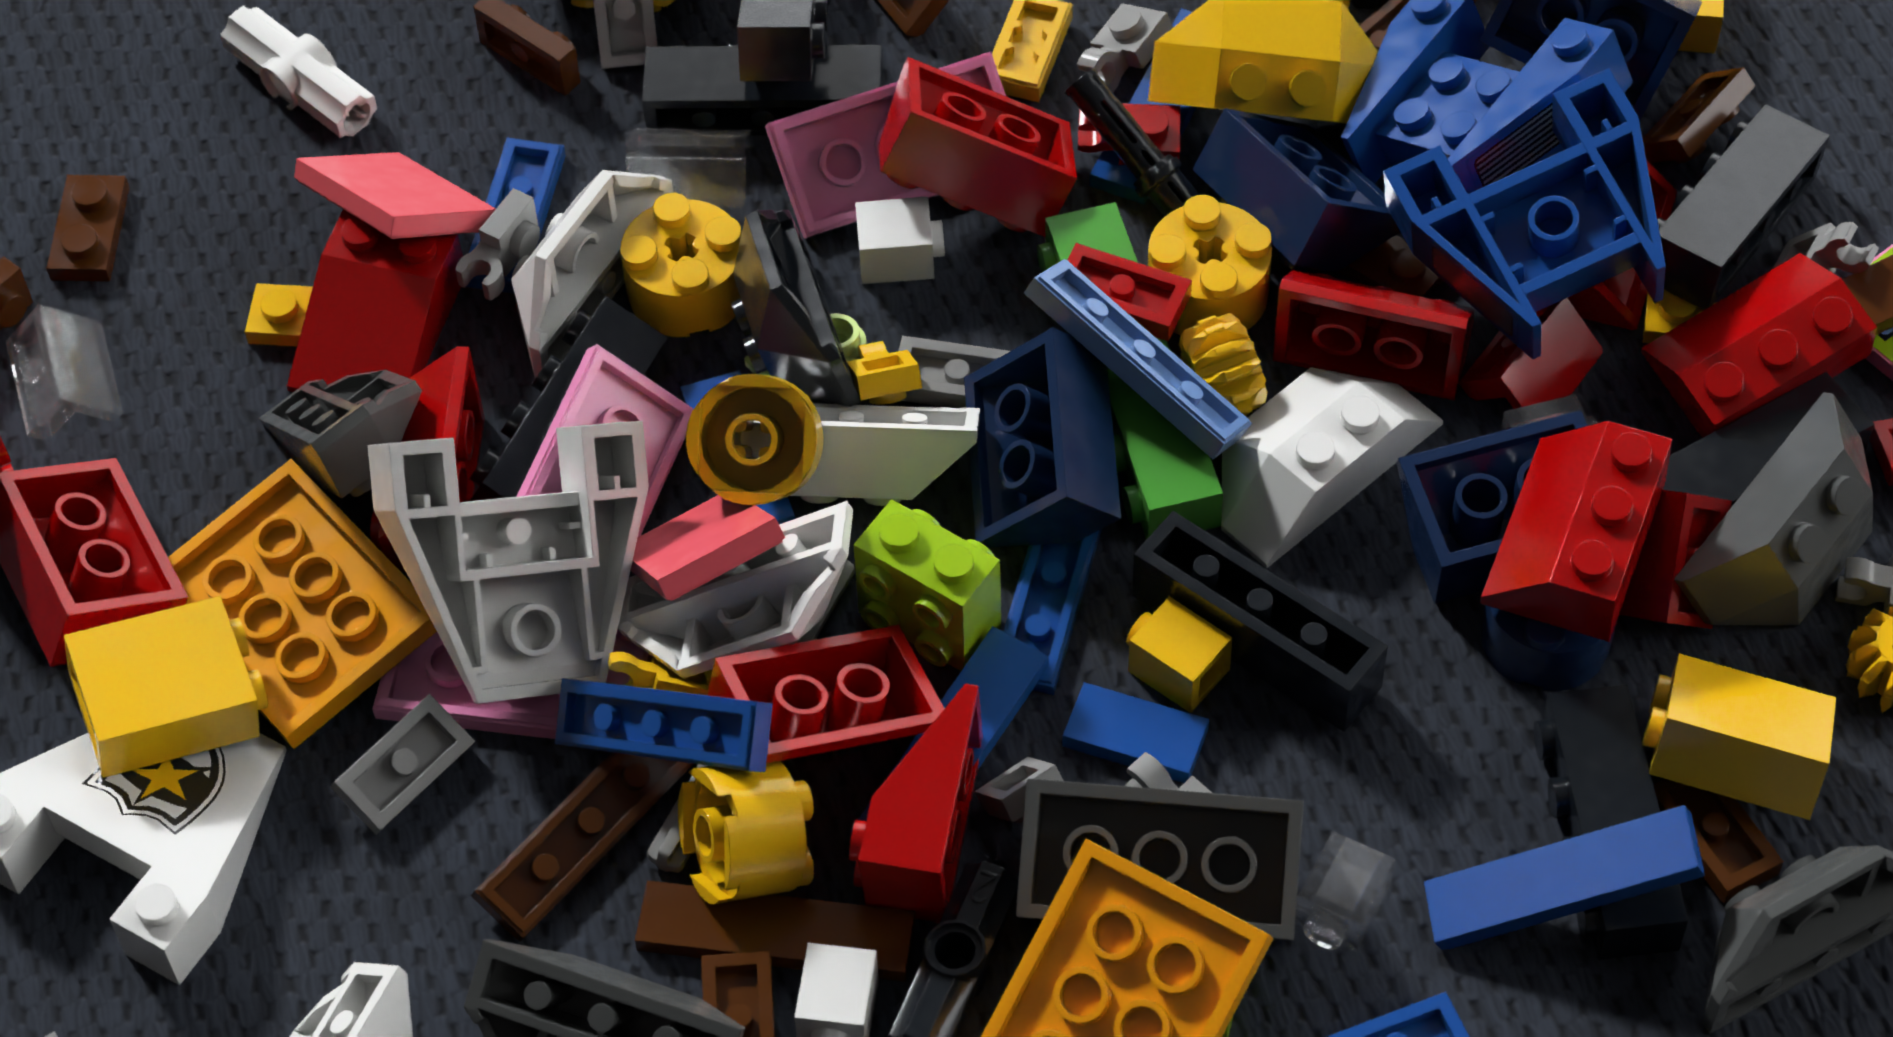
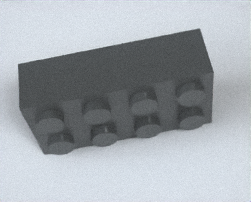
(1214, 845)

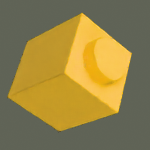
(1178, 653)

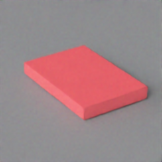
(393, 194)
(703, 545)

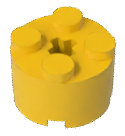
(1222, 254)
(681, 265)
(728, 465)
(746, 831)

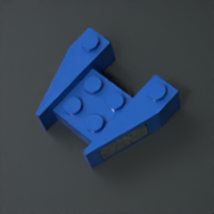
(1484, 116)
(1544, 226)

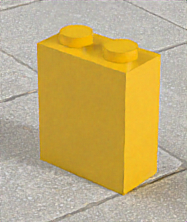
(164, 685)
(1740, 735)

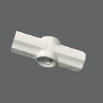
(298, 71)

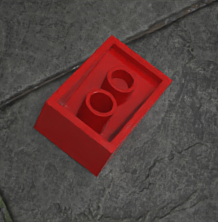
(375, 303)
(920, 815)

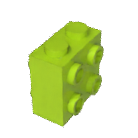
(928, 584)

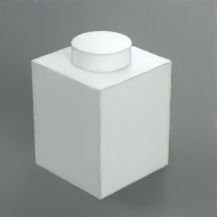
(897, 240)
(837, 992)

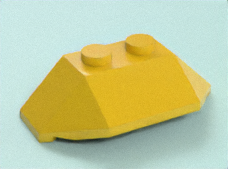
(1264, 59)

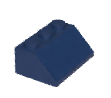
(1298, 187)
(1042, 445)
(1464, 498)

